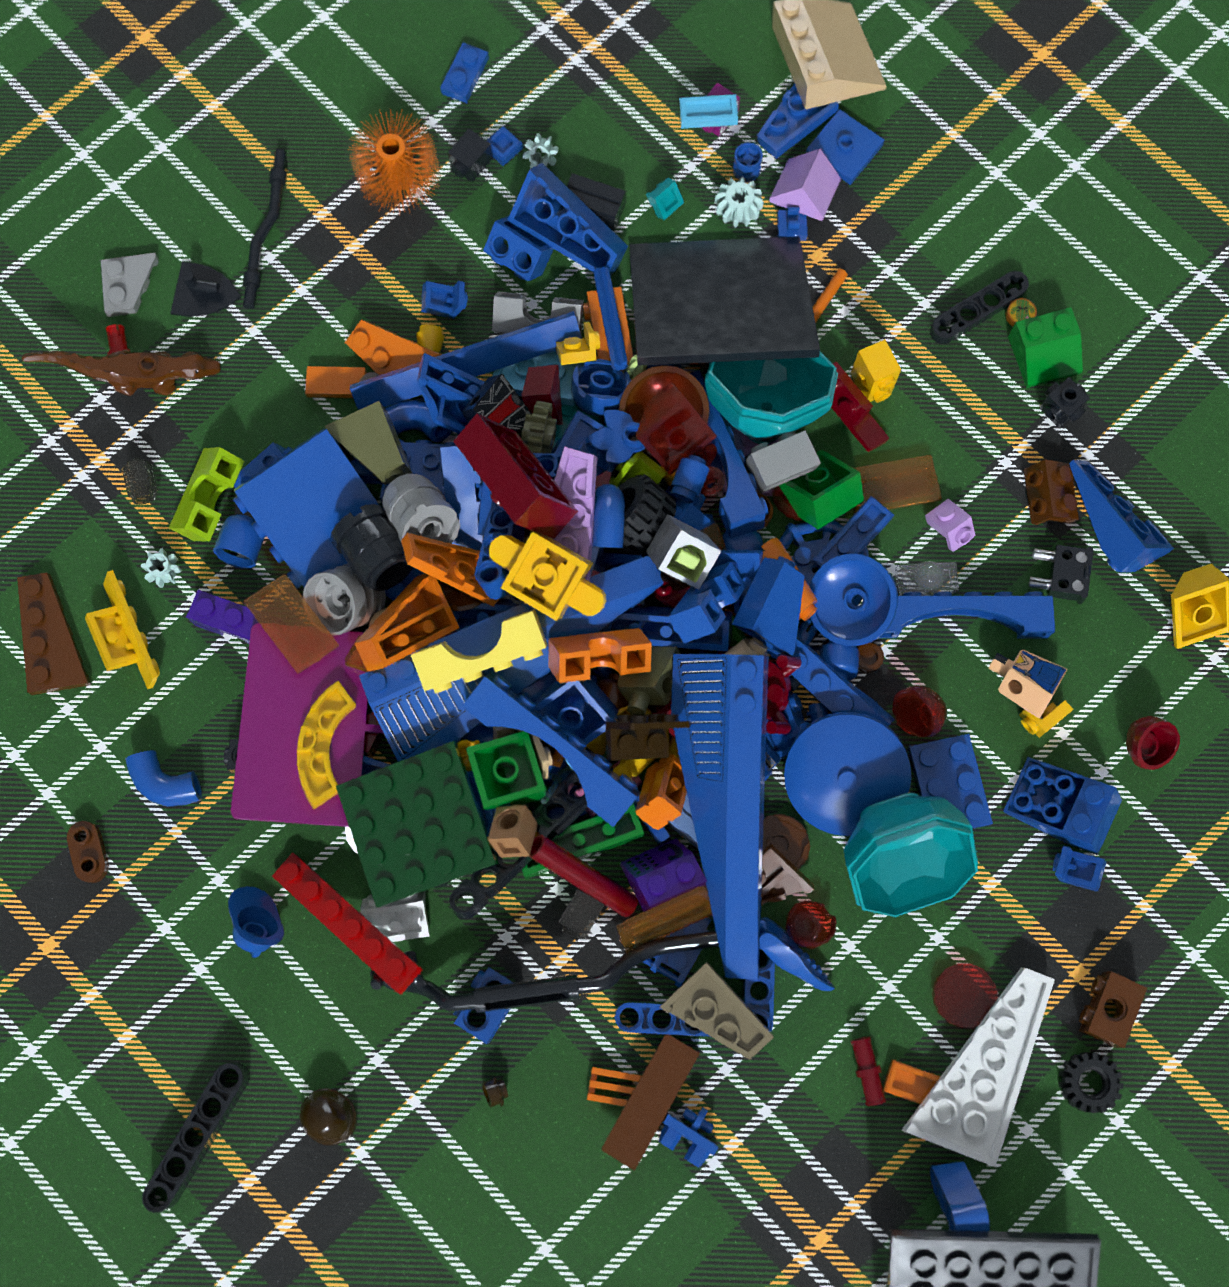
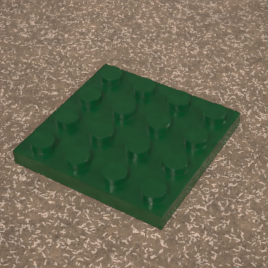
(416, 824)

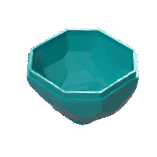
(771, 395)
(909, 854)

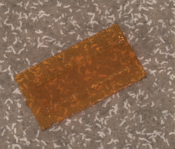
(900, 482)
(291, 623)
(665, 918)

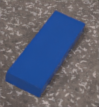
(856, 532)

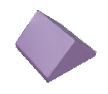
(808, 184)

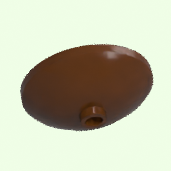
(652, 381)

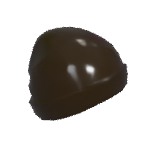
(328, 1117)

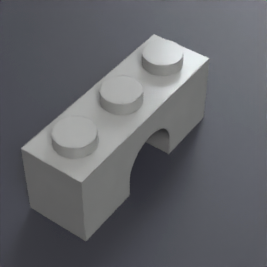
(511, 311)

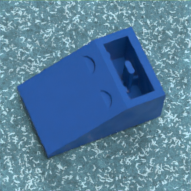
(1064, 804)

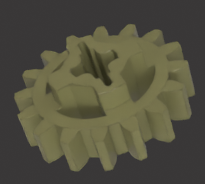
(540, 429)

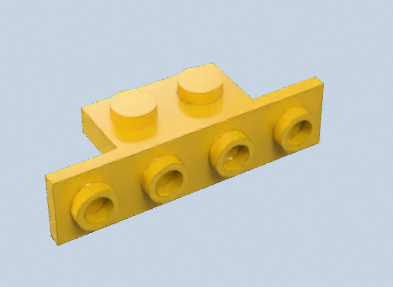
(118, 636)

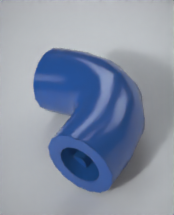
(416, 416)
(608, 517)
(160, 787)

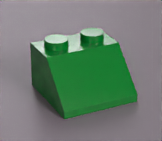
(1047, 347)
(825, 491)
(506, 771)

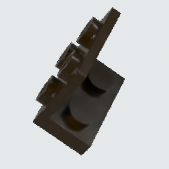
(640, 736)

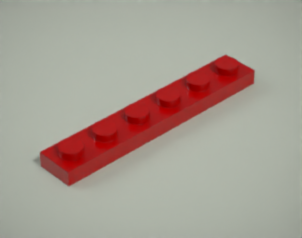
(347, 923)

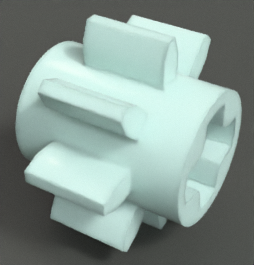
(545, 146)
(155, 561)

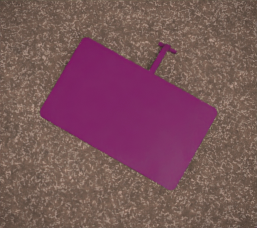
(270, 726)

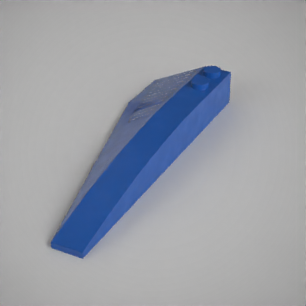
(425, 720)
(725, 789)

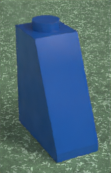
(773, 605)

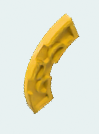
(315, 742)

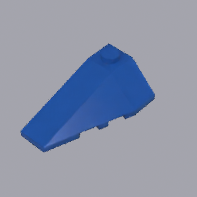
(1121, 534)

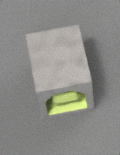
(683, 551)

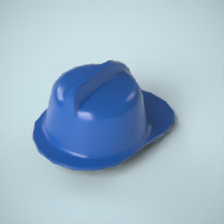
(254, 920)

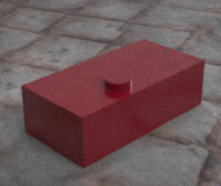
(515, 477)

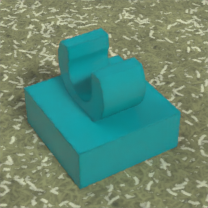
(665, 198)

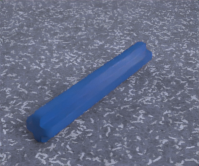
(610, 318)

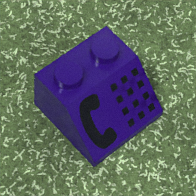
(662, 873)

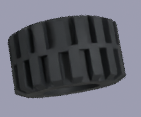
(644, 512)

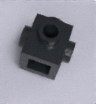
(1064, 402)

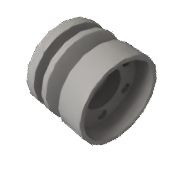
(342, 599)

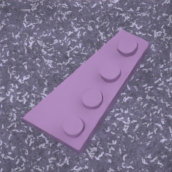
(577, 480)

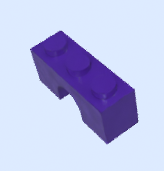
(221, 616)

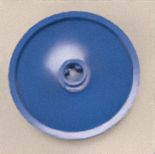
(842, 768)

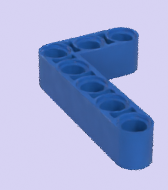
(501, 524)
(677, 1026)
(959, 1197)

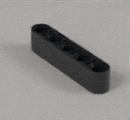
(184, 1147)

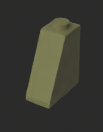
(372, 441)

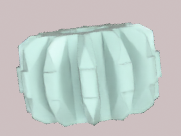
(749, 200)

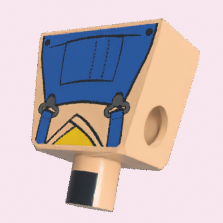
(1028, 680)

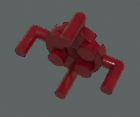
(778, 691)

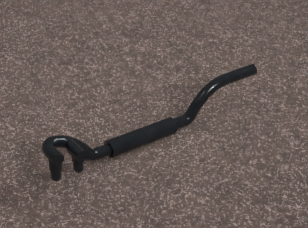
(549, 989)

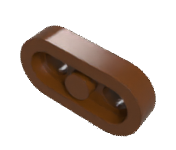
(88, 850)

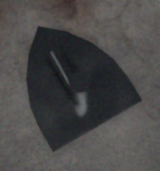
(202, 291)

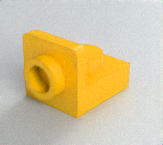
(579, 350)
(1050, 716)

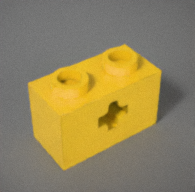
(876, 371)

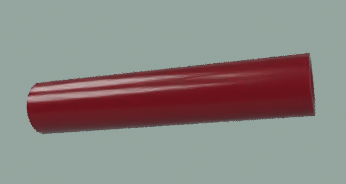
(583, 876)

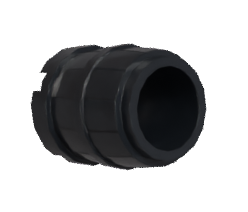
(371, 548)

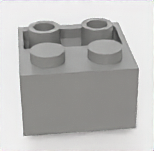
(782, 460)

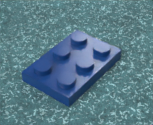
(951, 771)

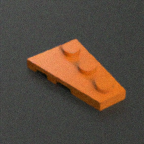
(384, 349)
(445, 562)

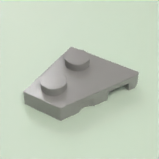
(125, 282)

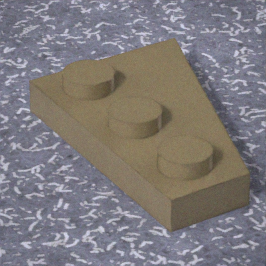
(718, 1011)

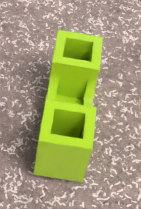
(212, 475)

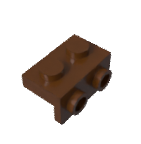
(1051, 492)

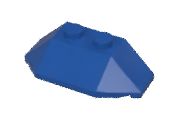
(446, 392)

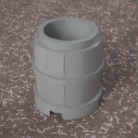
(419, 509)

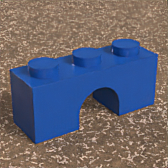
(700, 609)

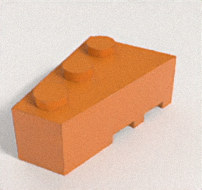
(407, 624)

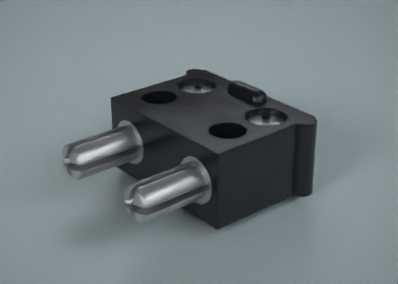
(1070, 573)

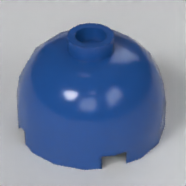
(598, 387)

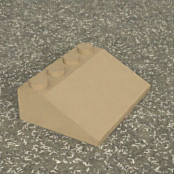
(825, 51)

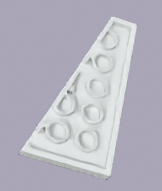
(981, 1085)

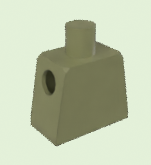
(650, 687)

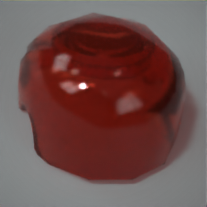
(810, 924)

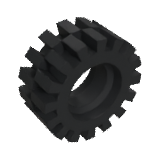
(1110, 1082)

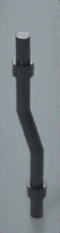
(251, 277)

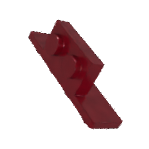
(854, 410)

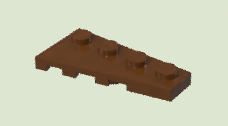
(48, 643)

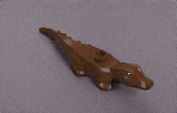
(133, 370)

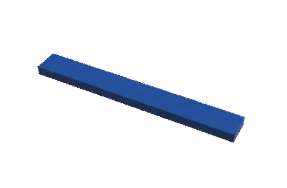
(472, 359)

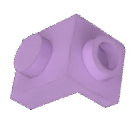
(952, 524)

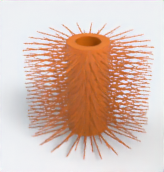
(395, 162)

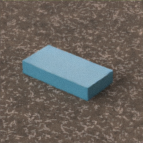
(708, 111)

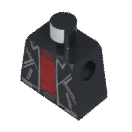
(498, 403)

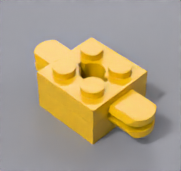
(547, 575)

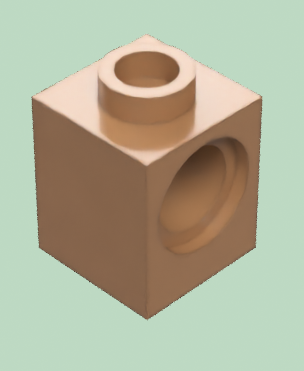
(512, 831)

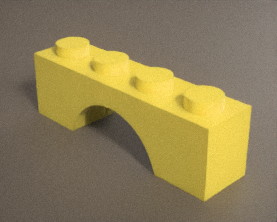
(441, 664)

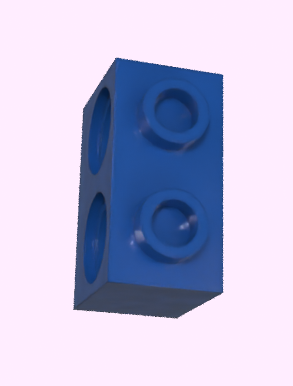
(519, 245)
(493, 1018)

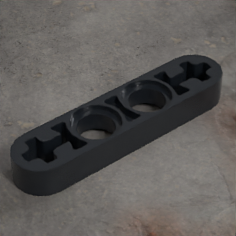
(979, 307)

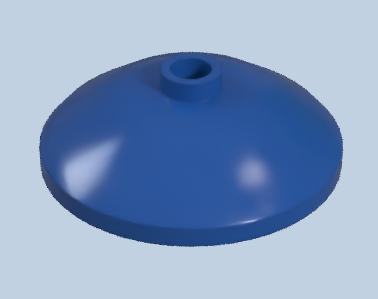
(836, 588)

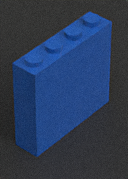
(301, 502)

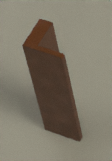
(650, 1101)

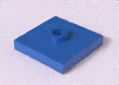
(847, 145)

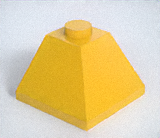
(1200, 606)

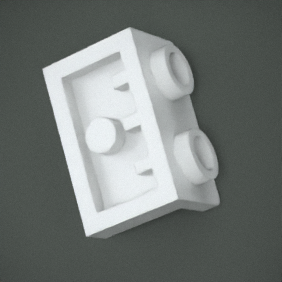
(399, 919)

